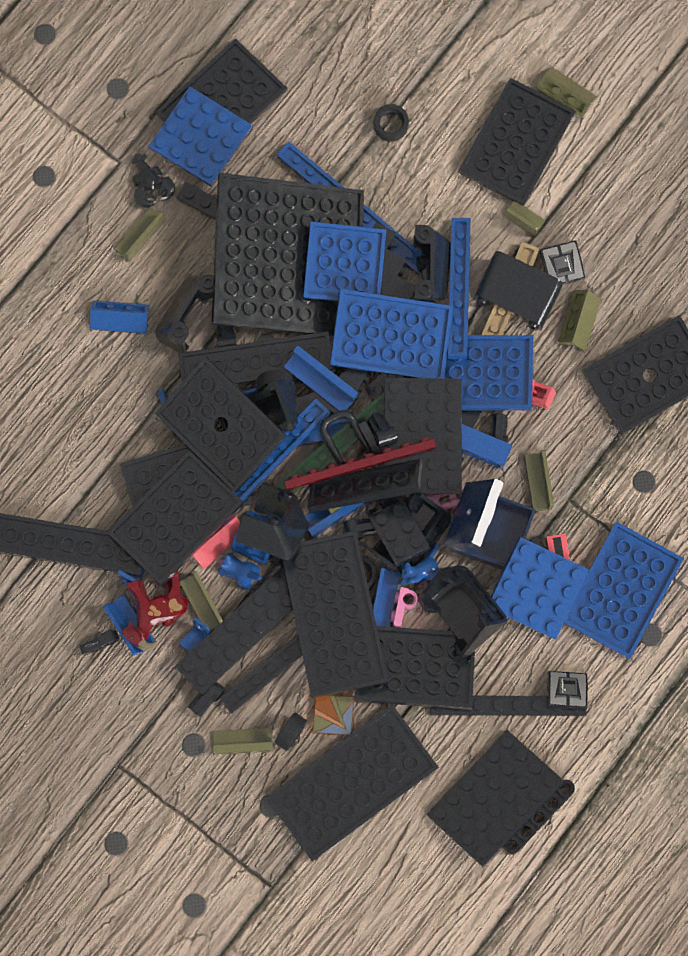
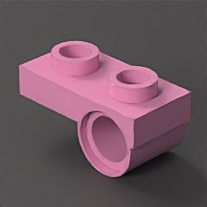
(397, 615)

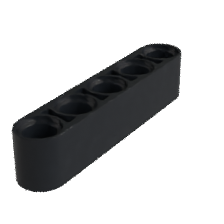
(547, 813)

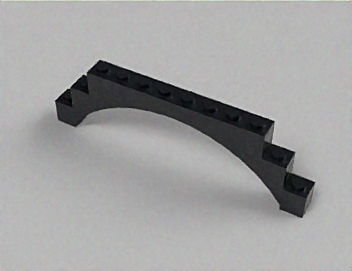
(391, 286)

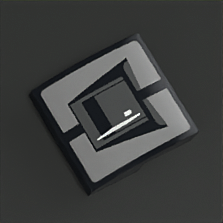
(563, 262)
(567, 690)

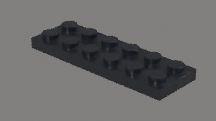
(366, 486)

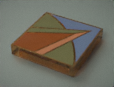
(333, 715)

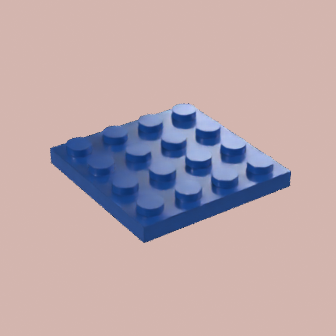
(200, 136)
(343, 259)
(538, 587)

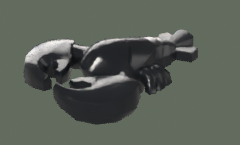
(149, 180)

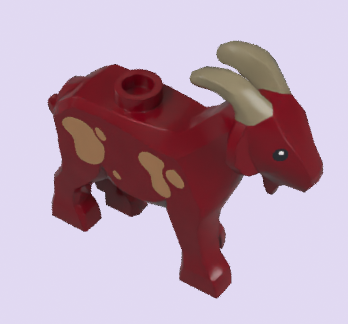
(154, 611)

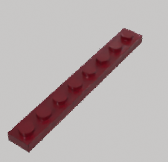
(368, 461)

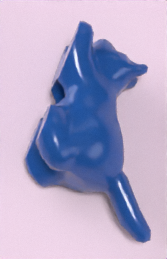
(241, 571)
(422, 571)

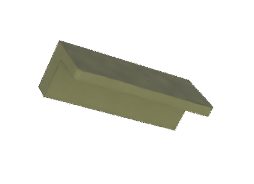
(566, 91)
(140, 234)
(579, 319)
(539, 481)
(201, 601)
(243, 741)

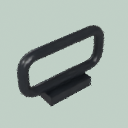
(361, 430)

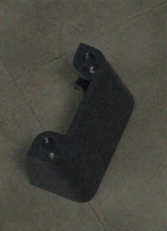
(439, 248)
(519, 289)
(171, 328)
(278, 403)
(463, 606)

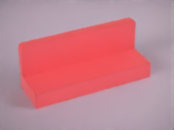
(218, 543)

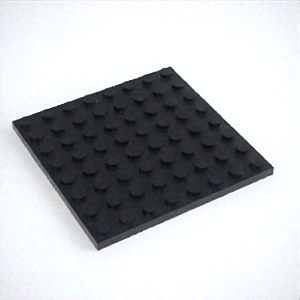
(265, 248)

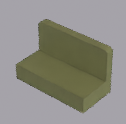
(524, 218)

